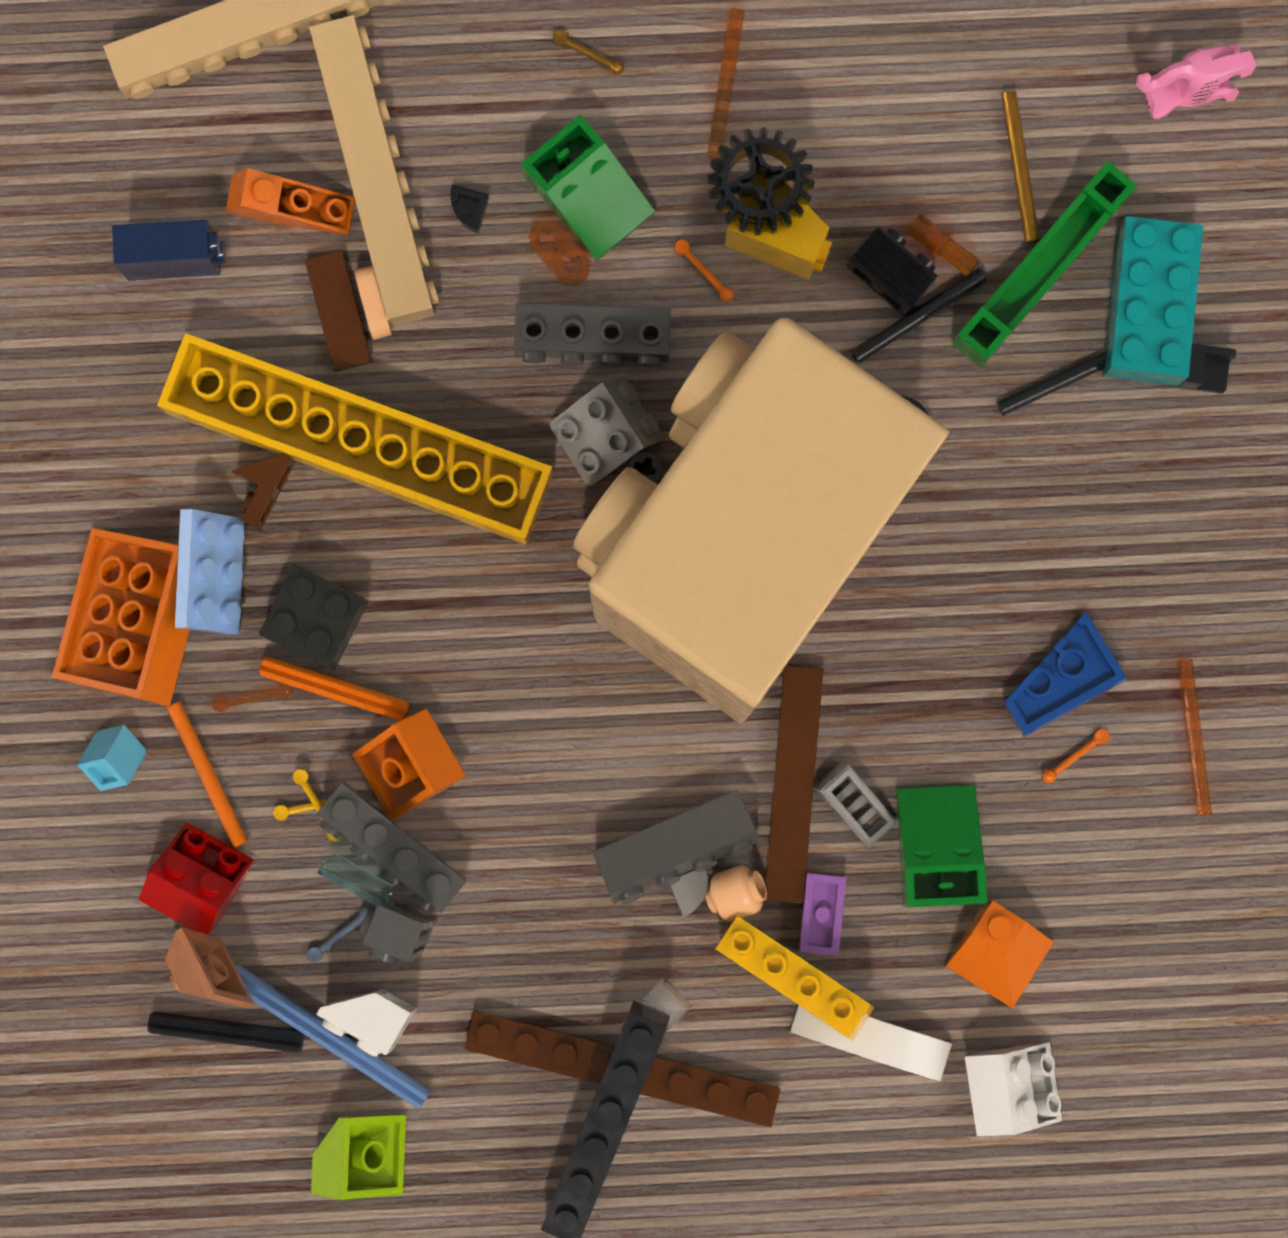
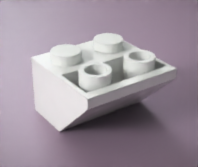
(372, 1018)
(1013, 1089)

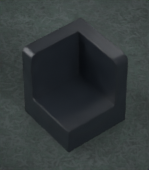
(1208, 368)

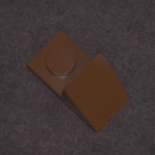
(269, 478)

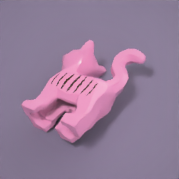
(1196, 79)

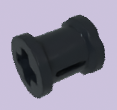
(647, 457)

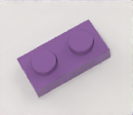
(822, 914)

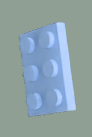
(209, 572)

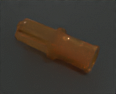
(942, 244)

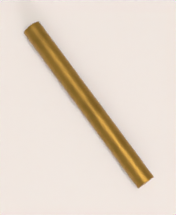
(1020, 167)

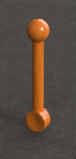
(682, 248)
(1100, 737)

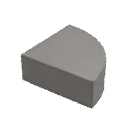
(690, 891)

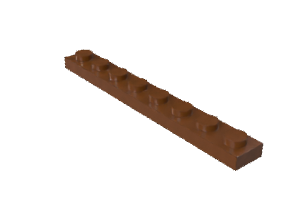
(588, 1060)

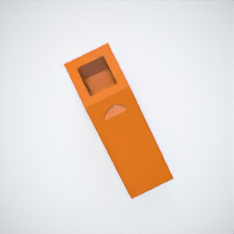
(288, 202)

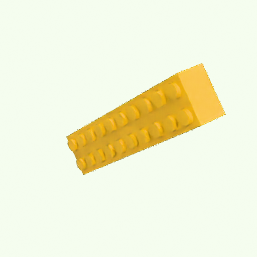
(356, 438)

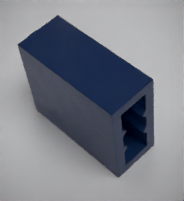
(167, 250)

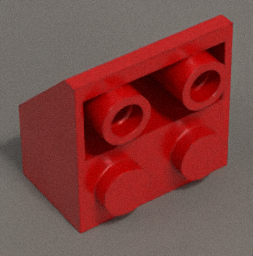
(195, 879)

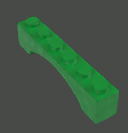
(1044, 264)

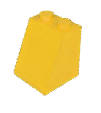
(792, 249)

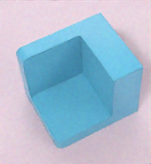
(112, 757)

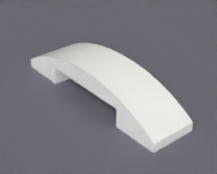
(880, 1043)

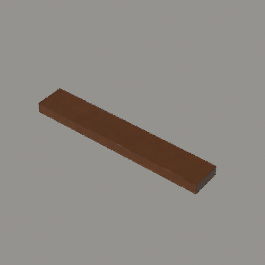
(793, 784)

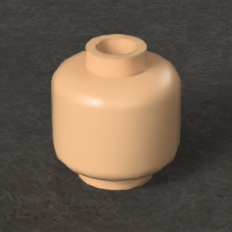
(736, 893)

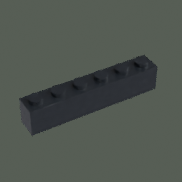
(606, 1121)

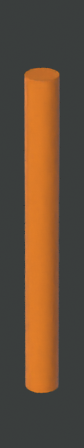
(207, 774)

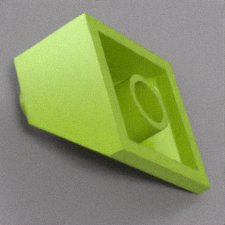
(361, 1158)

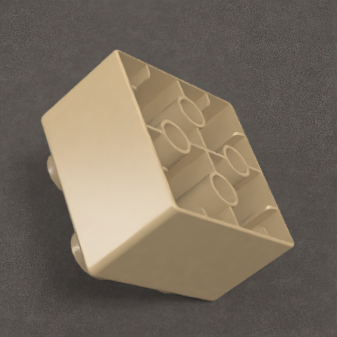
(758, 518)

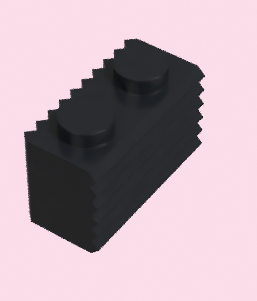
(893, 269)

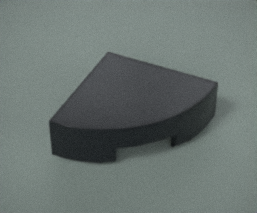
(469, 206)

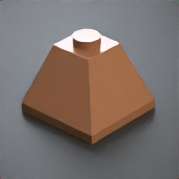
(205, 969)

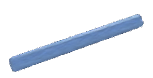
(343, 1046)

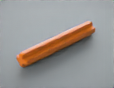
(334, 688)

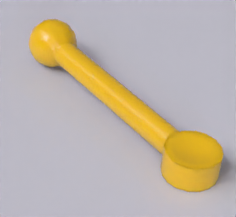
(301, 778)
(282, 812)

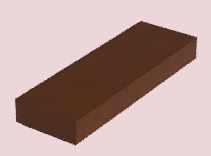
(338, 311)

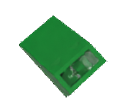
(587, 187)
(940, 846)

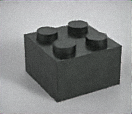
(313, 617)

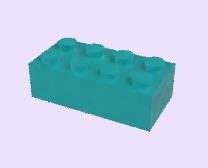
(1153, 301)

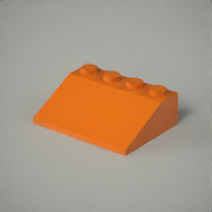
(124, 619)

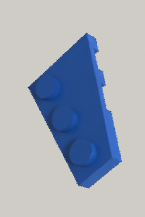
(1066, 679)

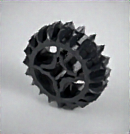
(776, 177)

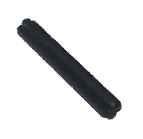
(225, 1032)

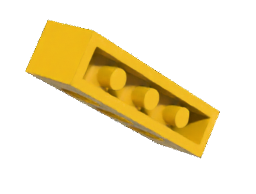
(795, 978)

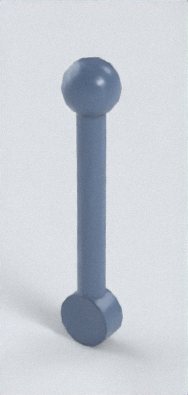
(315, 954)

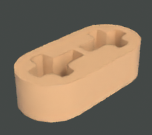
(372, 302)

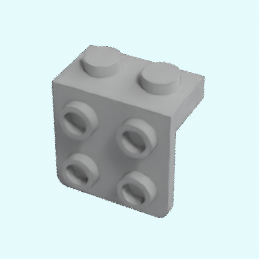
(605, 429)

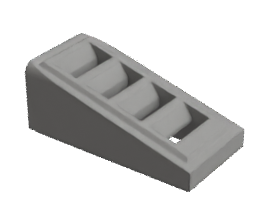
(832, 780)

